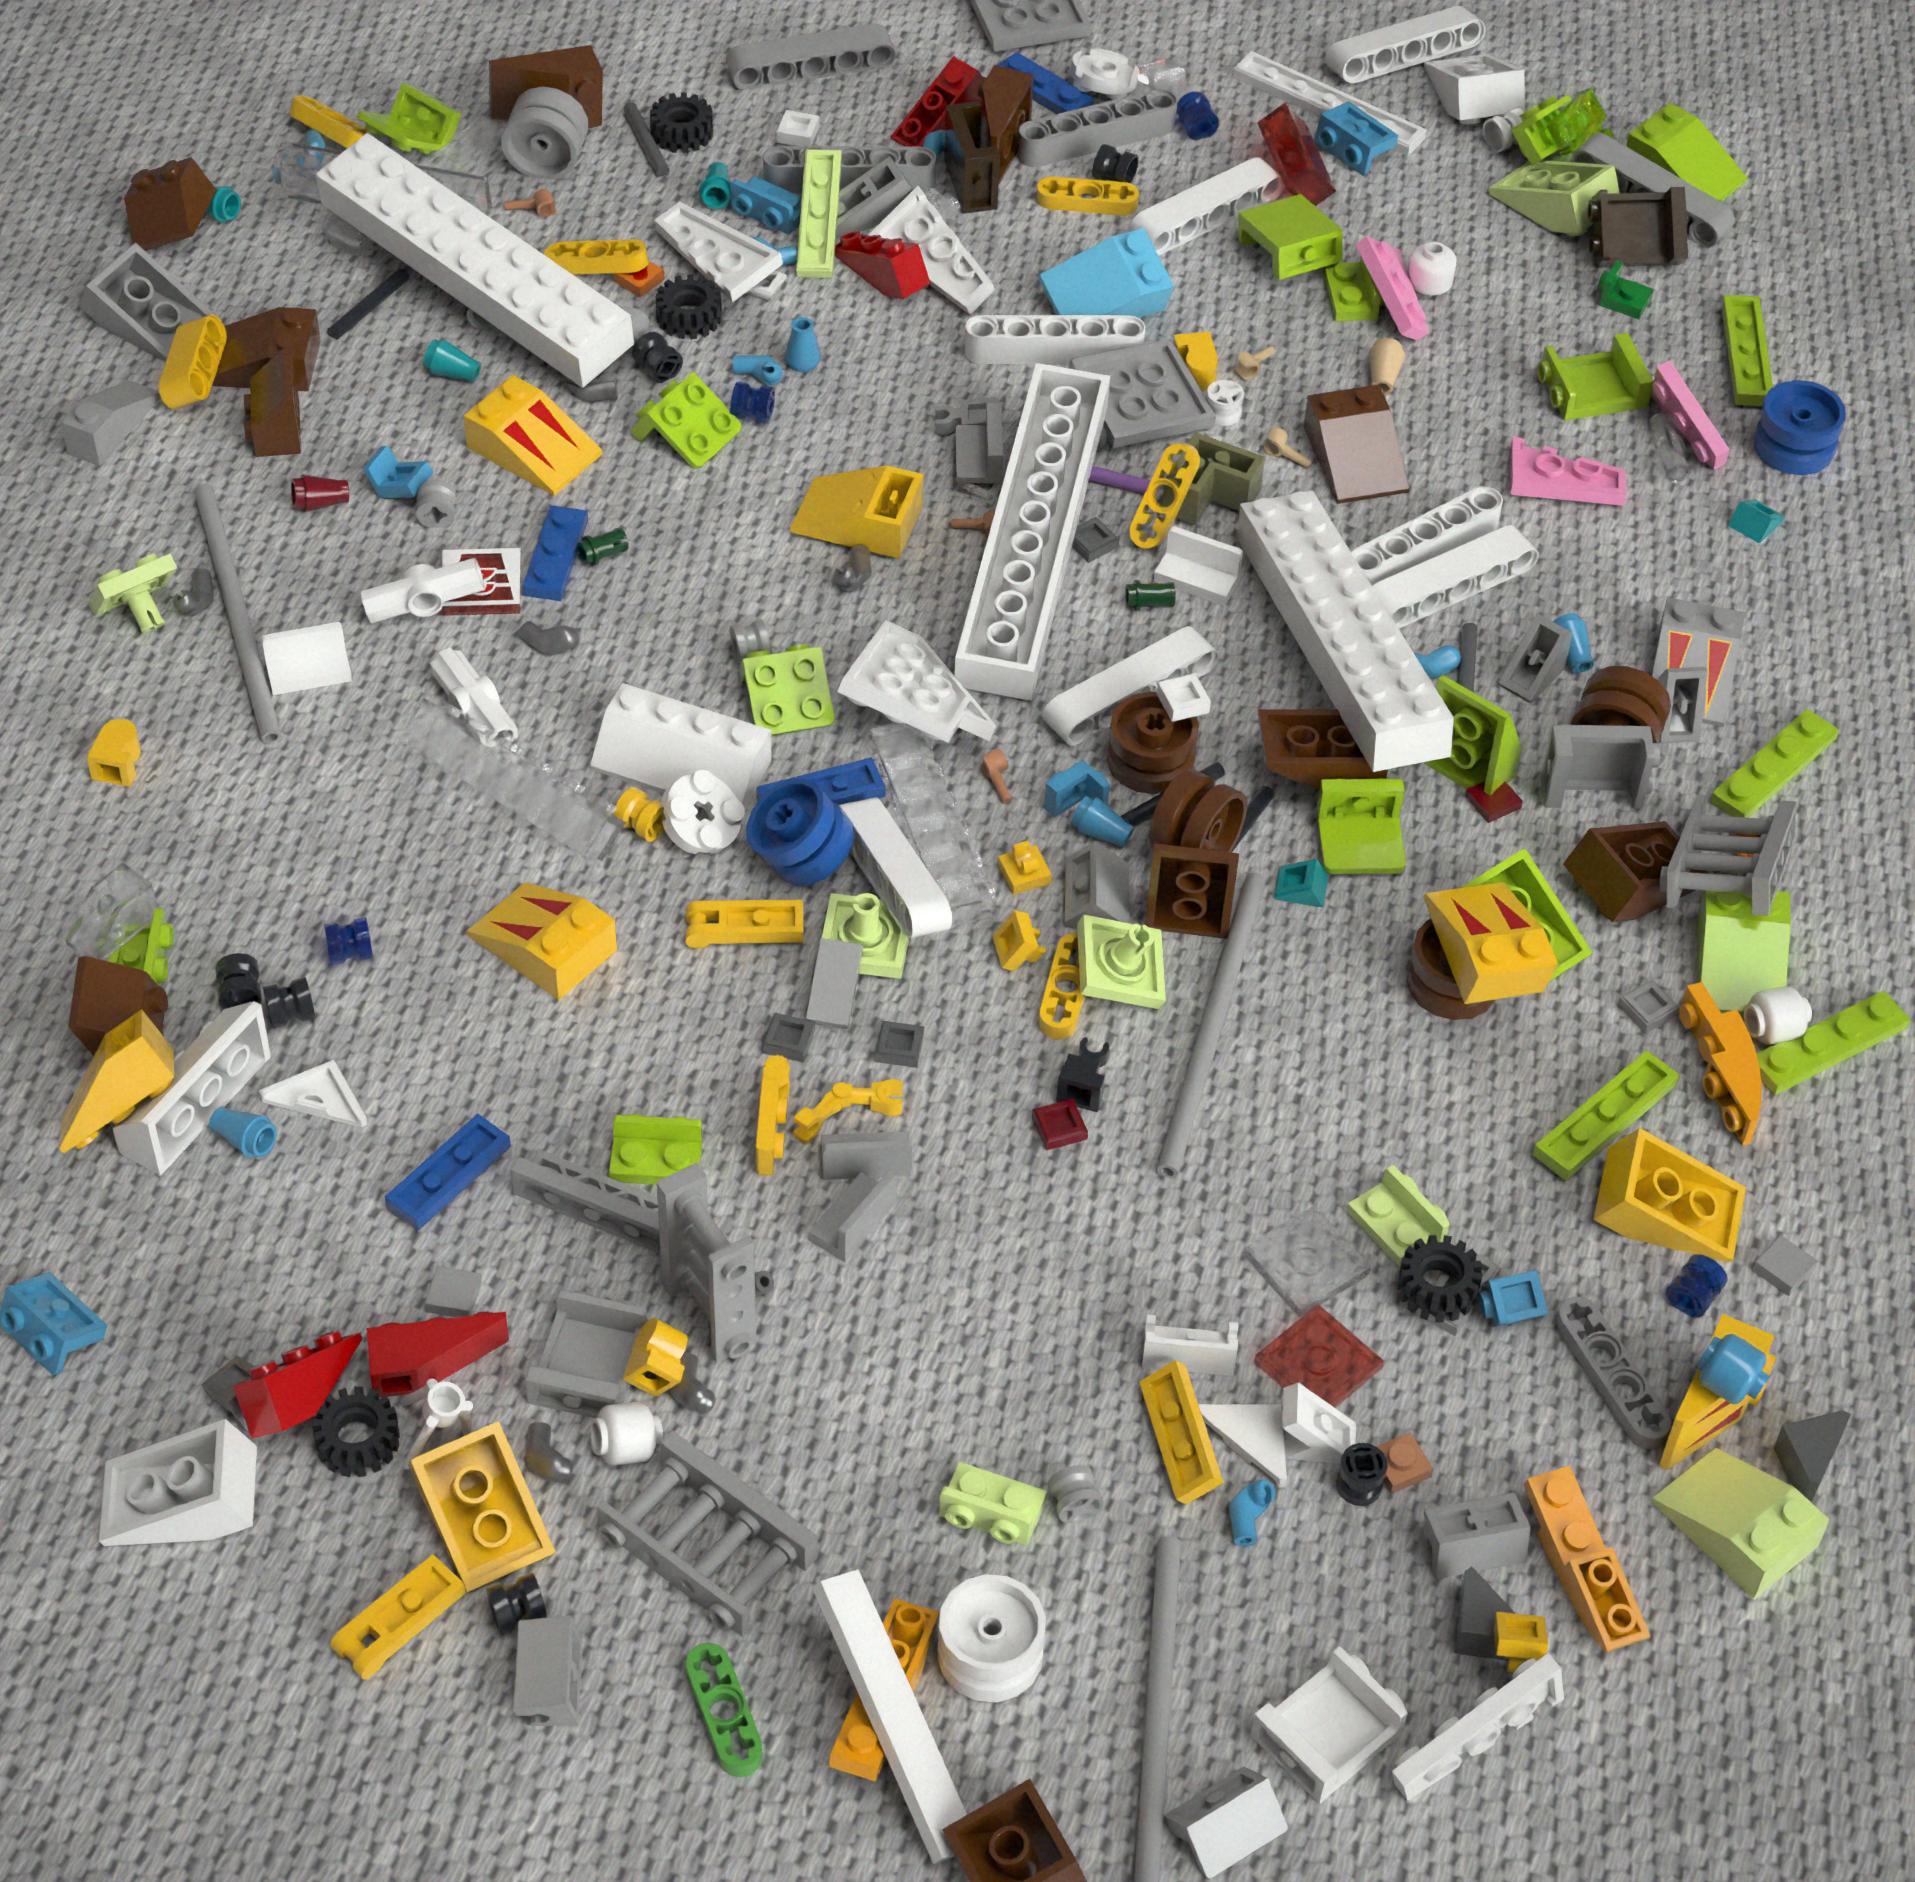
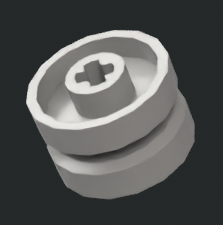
(545, 133)

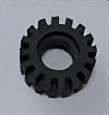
(681, 109)
(688, 321)
(1436, 1299)
(360, 1454)

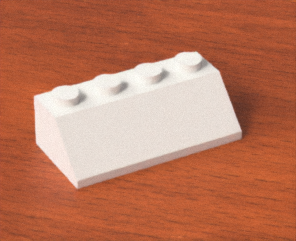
(662, 739)
(203, 1080)

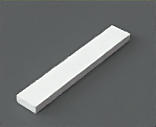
(1319, 97)
(892, 1709)

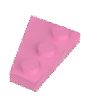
(1676, 399)
(1555, 477)

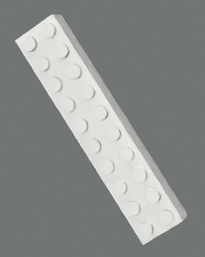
(475, 260)
(1032, 532)
(1345, 632)

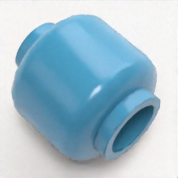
(1732, 1368)

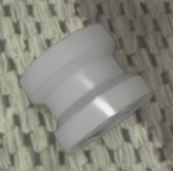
(436, 504)
(749, 639)
(1075, 1493)

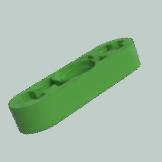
(727, 1689)

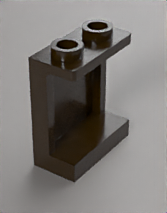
(971, 168)
(1639, 228)

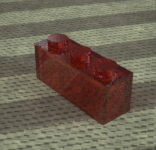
(1296, 155)

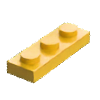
(1181, 1432)

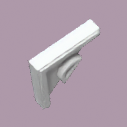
(318, 1093)
(1252, 1433)

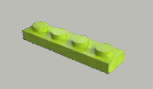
(1746, 349)
(1774, 765)
(1831, 1042)
(1606, 1115)

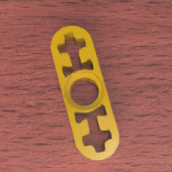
(326, 120)
(1098, 188)
(599, 256)
(1168, 466)
(1053, 996)

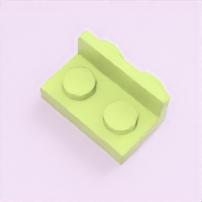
(1397, 1214)
(992, 1504)

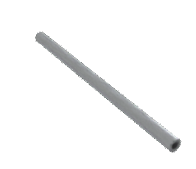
(238, 615)
(1211, 1027)
(1157, 1711)

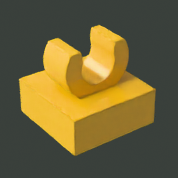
(1024, 868)
(1017, 941)
(1520, 1638)

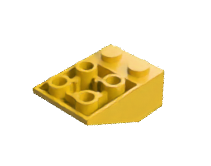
(863, 508)
(125, 1069)

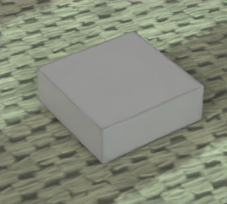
(1648, 1006)
(1784, 1265)
(453, 1292)

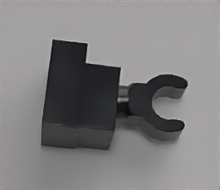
(1081, 1077)

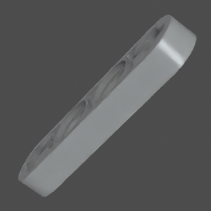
(1619, 1370)

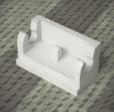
(1198, 1349)

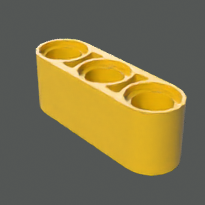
(192, 361)

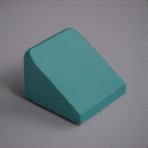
(1755, 520)
(1302, 883)

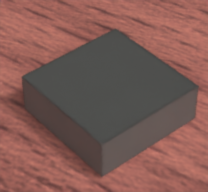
(1094, 539)
(788, 1037)
(899, 1044)

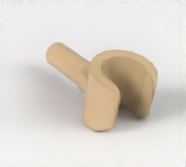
(1250, 363)
(1276, 446)

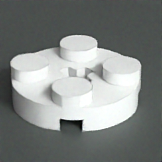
(1104, 73)
(720, 804)

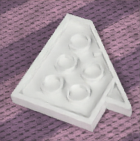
(913, 686)

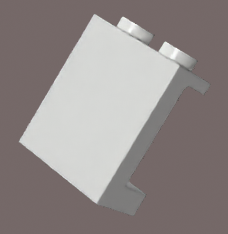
(1330, 1725)

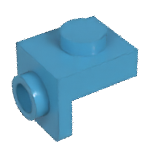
(394, 478)
(1072, 785)
(1512, 1299)

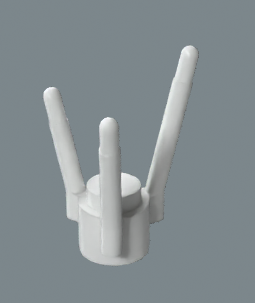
(440, 1409)

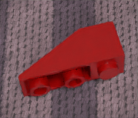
(953, 85)
(886, 264)
(412, 1353)
(296, 1388)

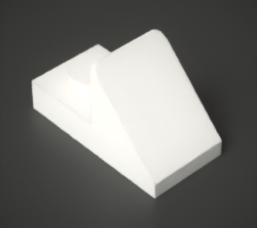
(1314, 1427)

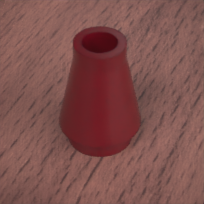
(318, 492)

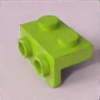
(1533, 134)
(148, 948)

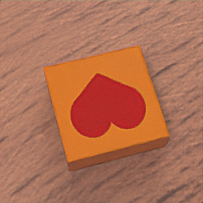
(641, 281)

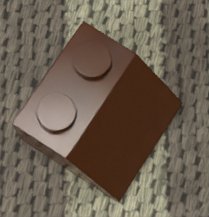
(167, 203)
(274, 408)
(109, 995)
(1013, 1841)

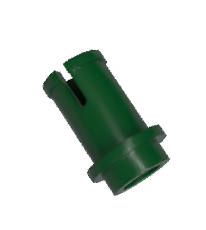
(595, 548)
(1150, 594)

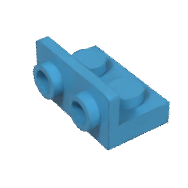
(1353, 136)
(766, 204)
(48, 1320)

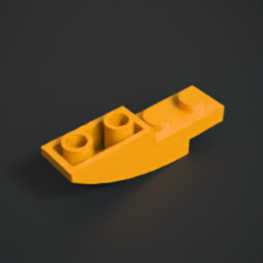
(1732, 1061)
(1583, 1563)
(911, 1634)

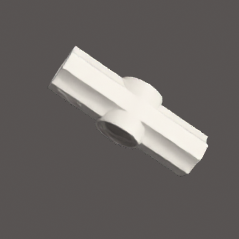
(423, 590)
(472, 694)

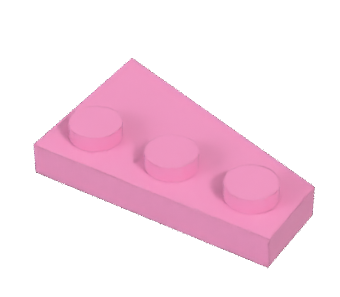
(1393, 282)

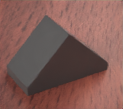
(1808, 1448)
(1477, 1616)

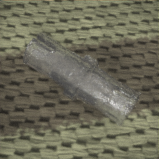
(1669, 447)

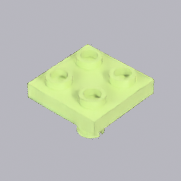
(135, 589)
(867, 922)
(1121, 961)

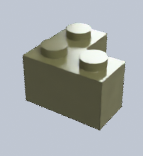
(1224, 476)

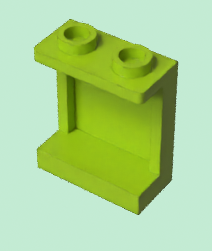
(1294, 234)
(1597, 381)

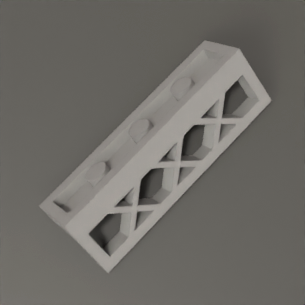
(586, 1203)

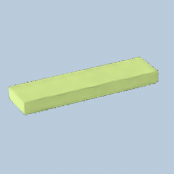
(819, 213)

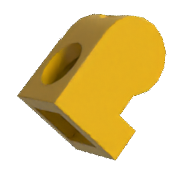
(1199, 356)
(114, 753)
(659, 1351)

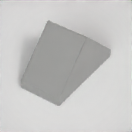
(1538, 658)
(1687, 697)

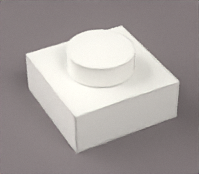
(797, 128)
(1183, 697)

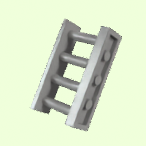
(1763, 870)
(704, 1262)
(716, 1490)

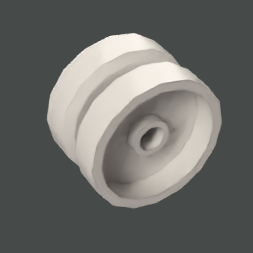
(991, 1638)

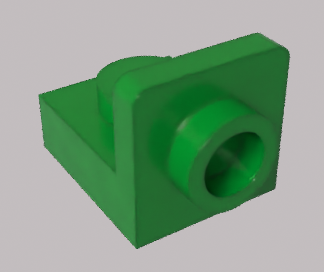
(1622, 294)

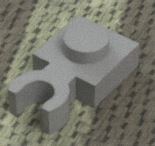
(970, 413)

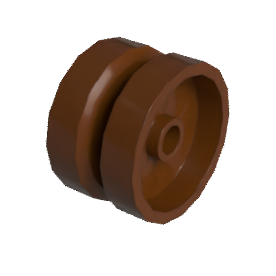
(1623, 699)
(1147, 746)
(1198, 814)
(1433, 982)

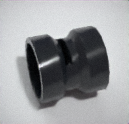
(1114, 165)
(658, 358)
(237, 980)
(289, 1002)
(1365, 1485)
(505, 1605)

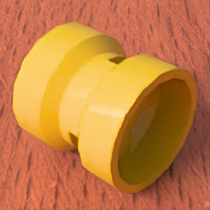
(641, 813)

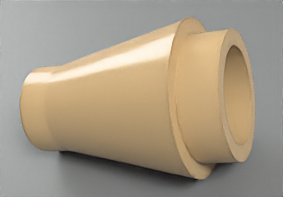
(1385, 363)

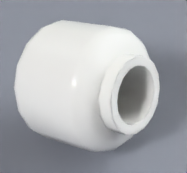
(1432, 268)
(1777, 1015)
(625, 1433)

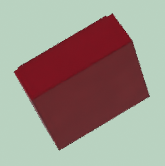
(1494, 806)
(1059, 1124)

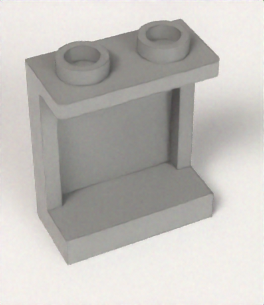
(1599, 760)
(585, 1354)

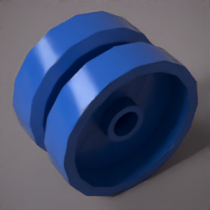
(1799, 427)
(800, 832)

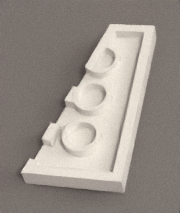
(717, 250)
(947, 262)
(1480, 1728)

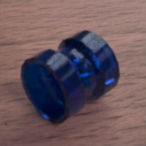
(1197, 115)
(752, 402)
(338, 941)
(1697, 1285)

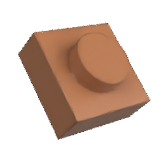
(1405, 1463)

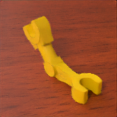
(843, 1096)

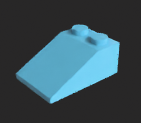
(1110, 279)

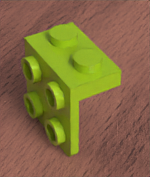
(415, 121)
(689, 420)
(788, 689)
(1361, 826)

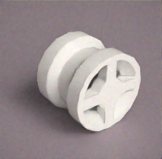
(1226, 400)

